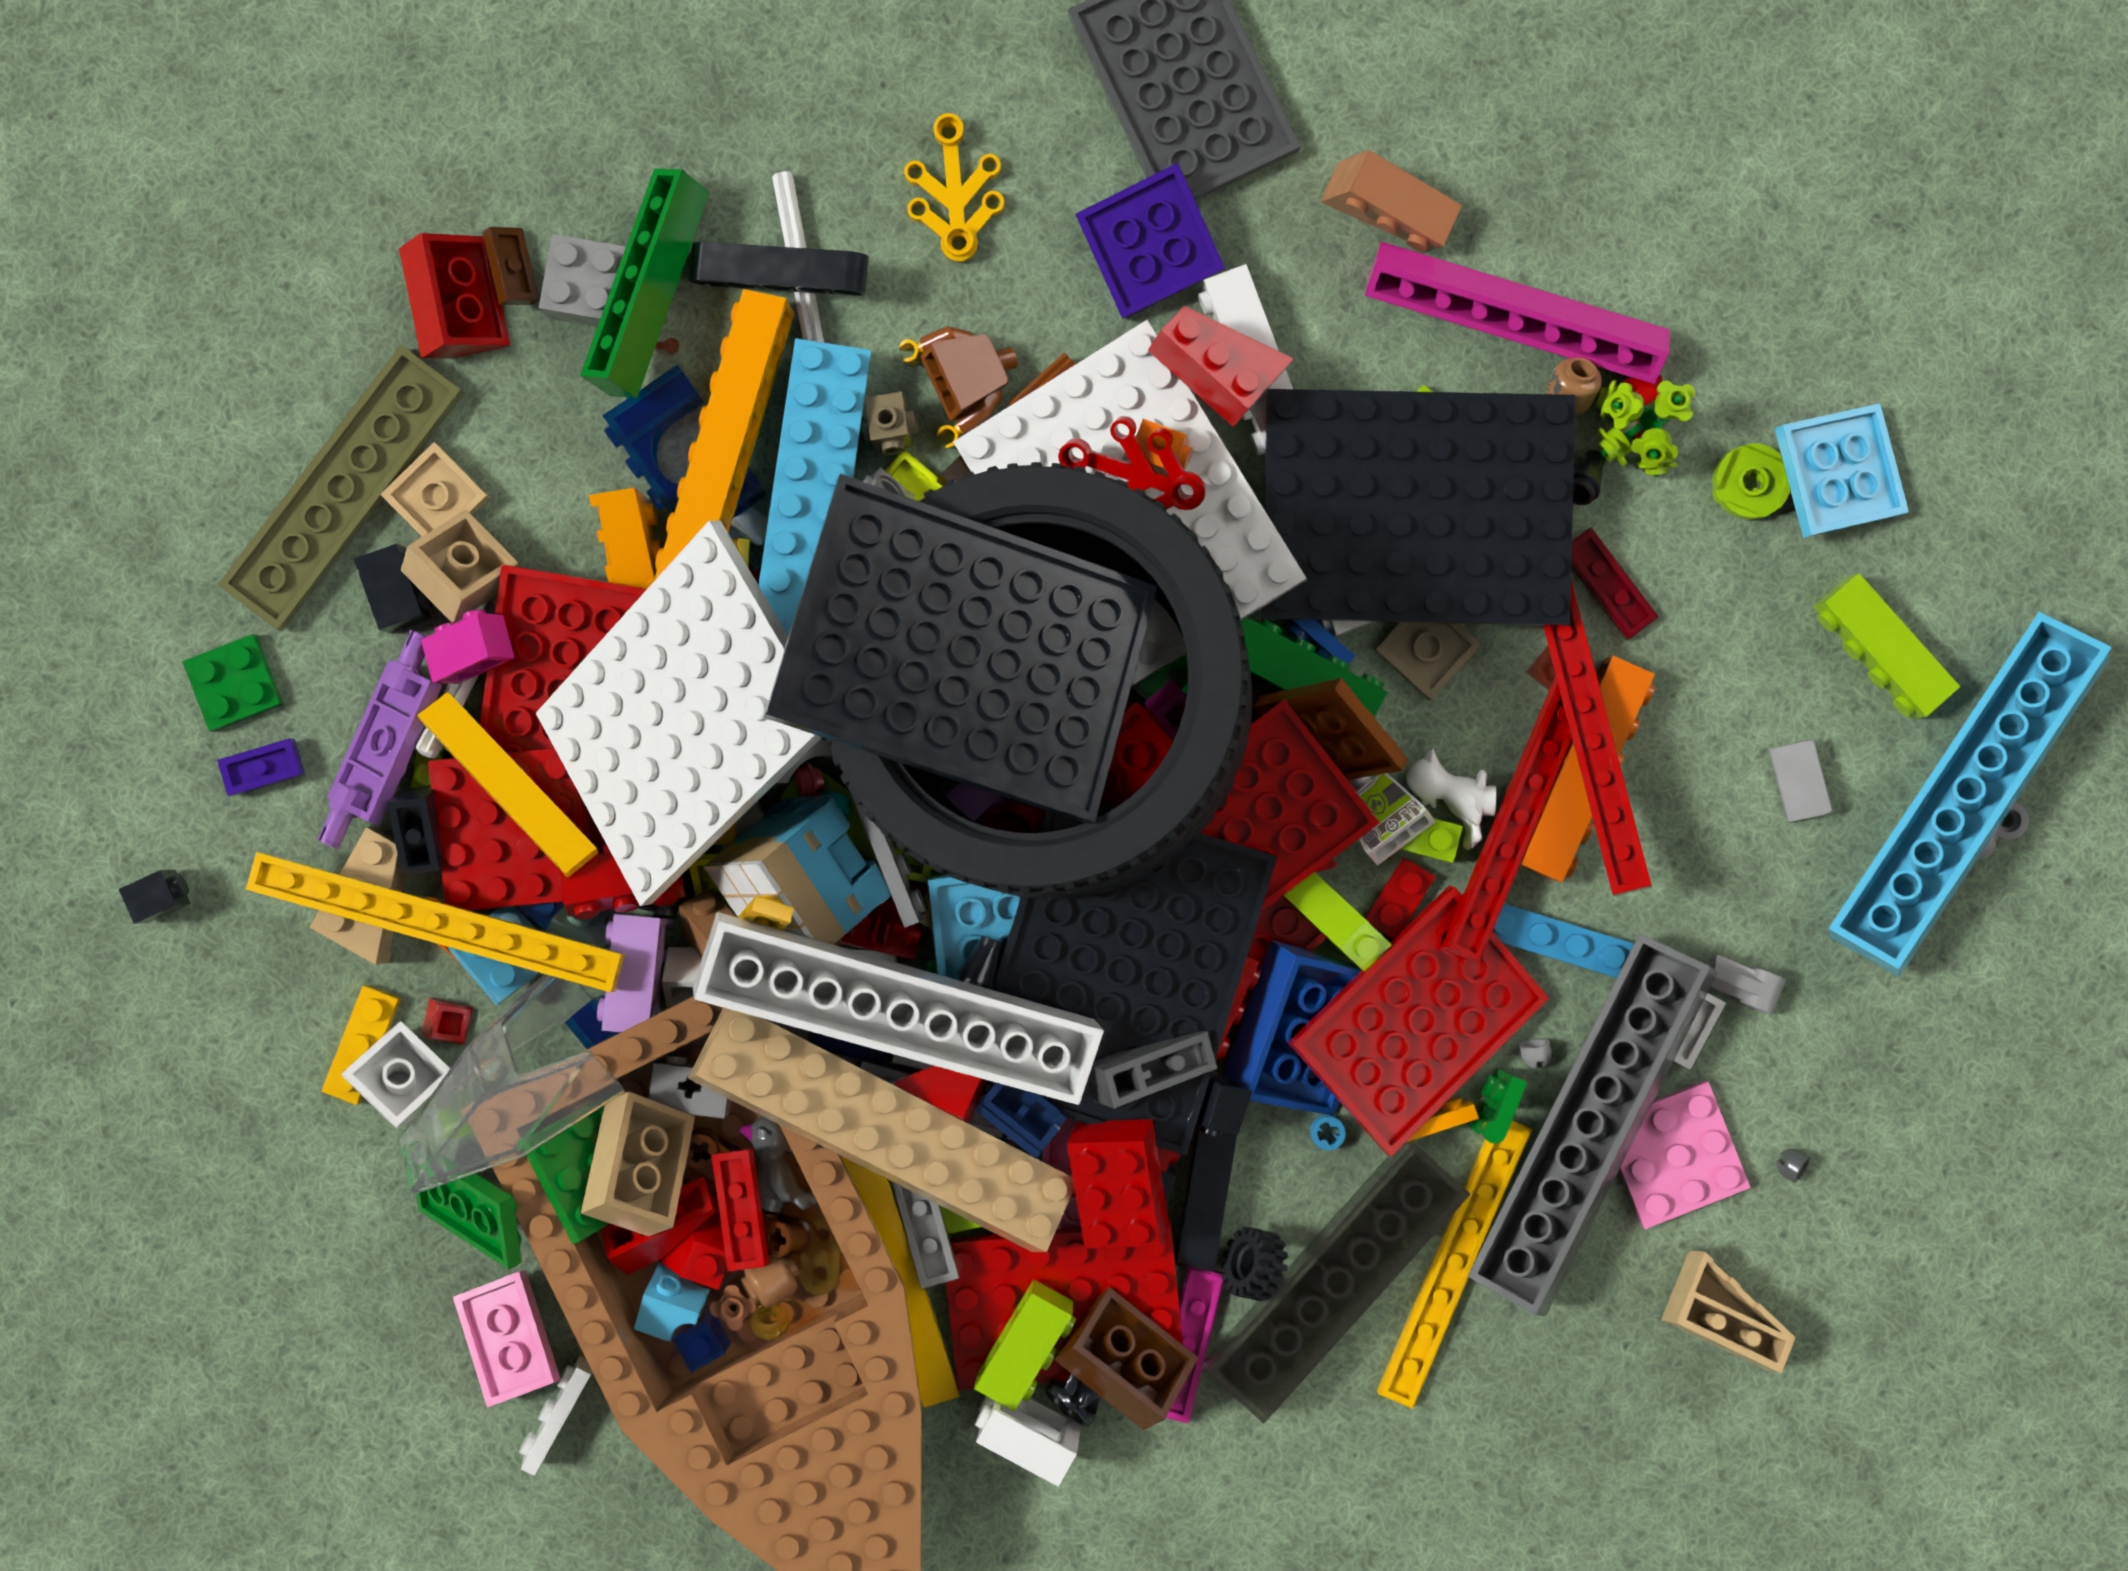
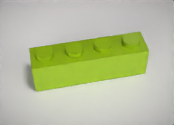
(1885, 647)

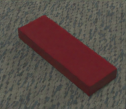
(1610, 585)

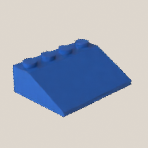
(1287, 996)

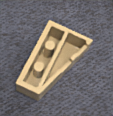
(375, 862)
(1725, 1316)

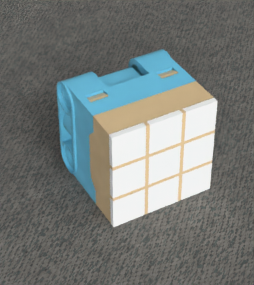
(808, 863)

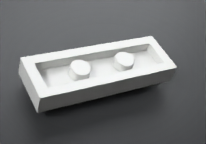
(554, 1415)

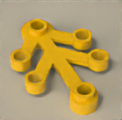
(955, 196)

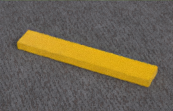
(508, 784)

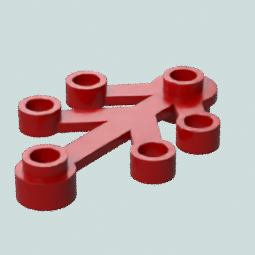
(1140, 471)

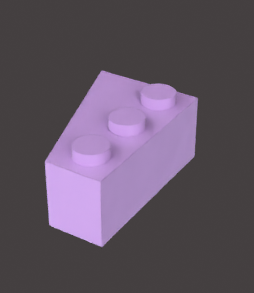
(638, 985)

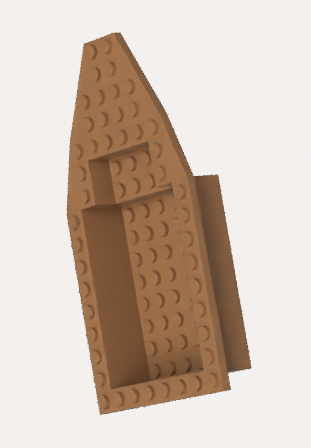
(782, 1441)

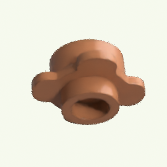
(722, 1309)

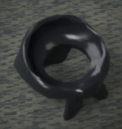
(1074, 1399)

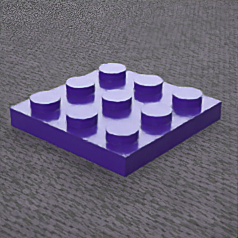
(1150, 241)

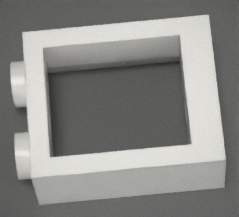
(1030, 1437)

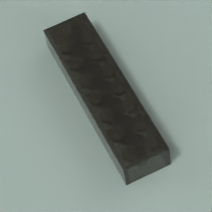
(1335, 1280)

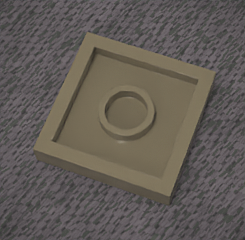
(1427, 653)

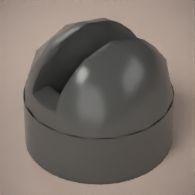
(1794, 1166)

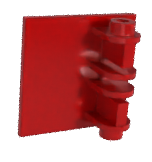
(885, 932)

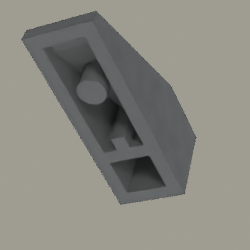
(1150, 1068)

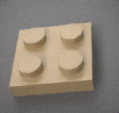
(433, 491)

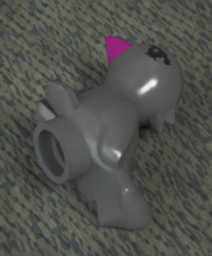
(774, 1175)

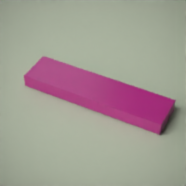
(1197, 1314)

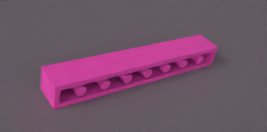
(1518, 312)

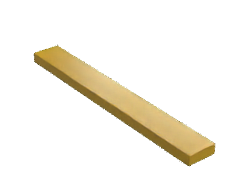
(1451, 1266)
(933, 1364)

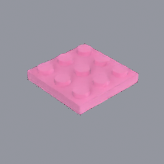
(1681, 1157)

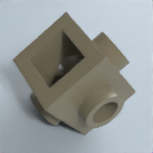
(889, 423)

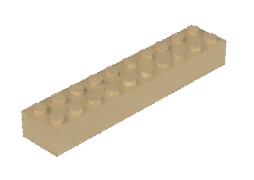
(883, 1129)

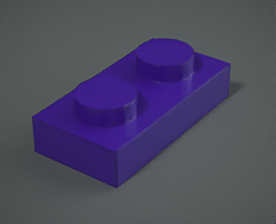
(261, 767)

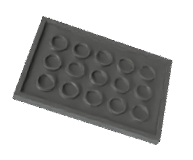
(1185, 87)

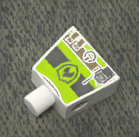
(1397, 810)

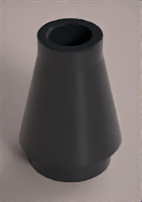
(1588, 478)
(981, 964)

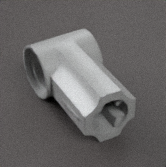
(1751, 986)

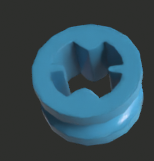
(1322, 1142)

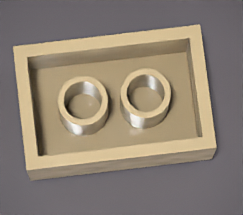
(638, 1164)

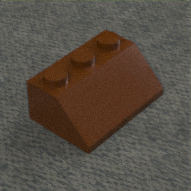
(1127, 1359)

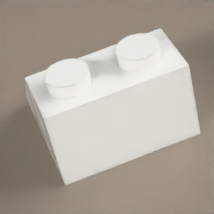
(397, 1075)

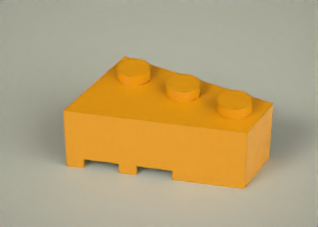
(628, 536)

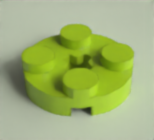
(1730, 489)

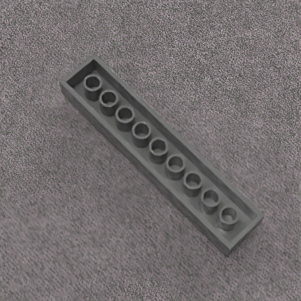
(1592, 1125)

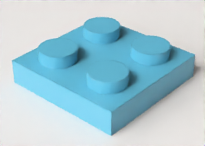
(495, 977)

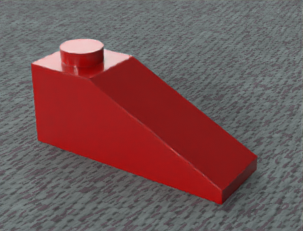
(634, 1251)

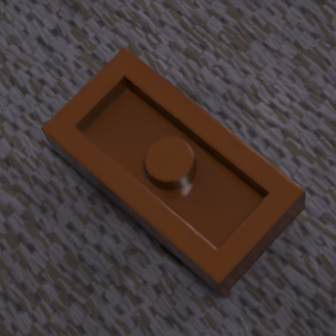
(510, 266)

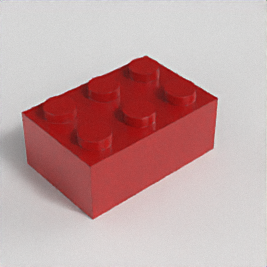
(1118, 1184)

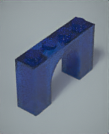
(643, 421)

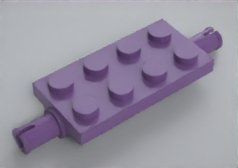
(381, 744)

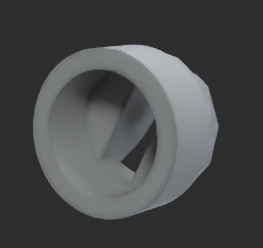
(1536, 1051)

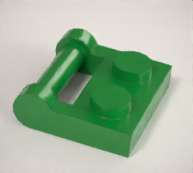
(1502, 1098)

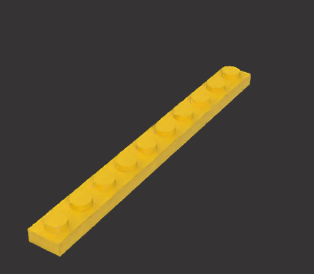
(436, 922)

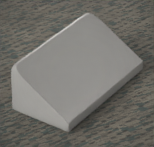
(1800, 780)

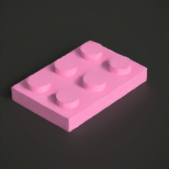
(506, 1338)

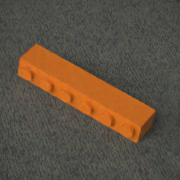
(1567, 811)

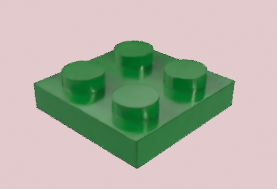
(232, 682)

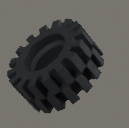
(1254, 1264)

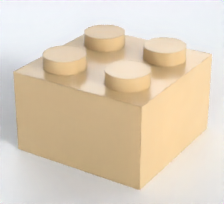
(457, 565)

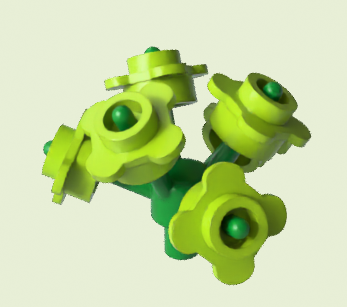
(1655, 443)

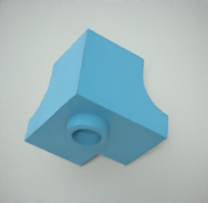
(669, 1303)

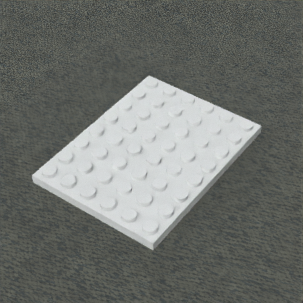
(1135, 384)
(671, 713)

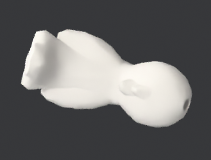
(1464, 796)

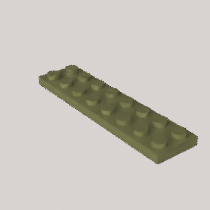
(340, 488)

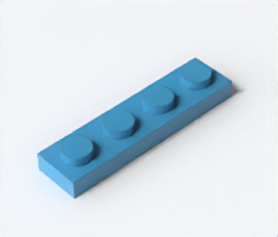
(1561, 941)

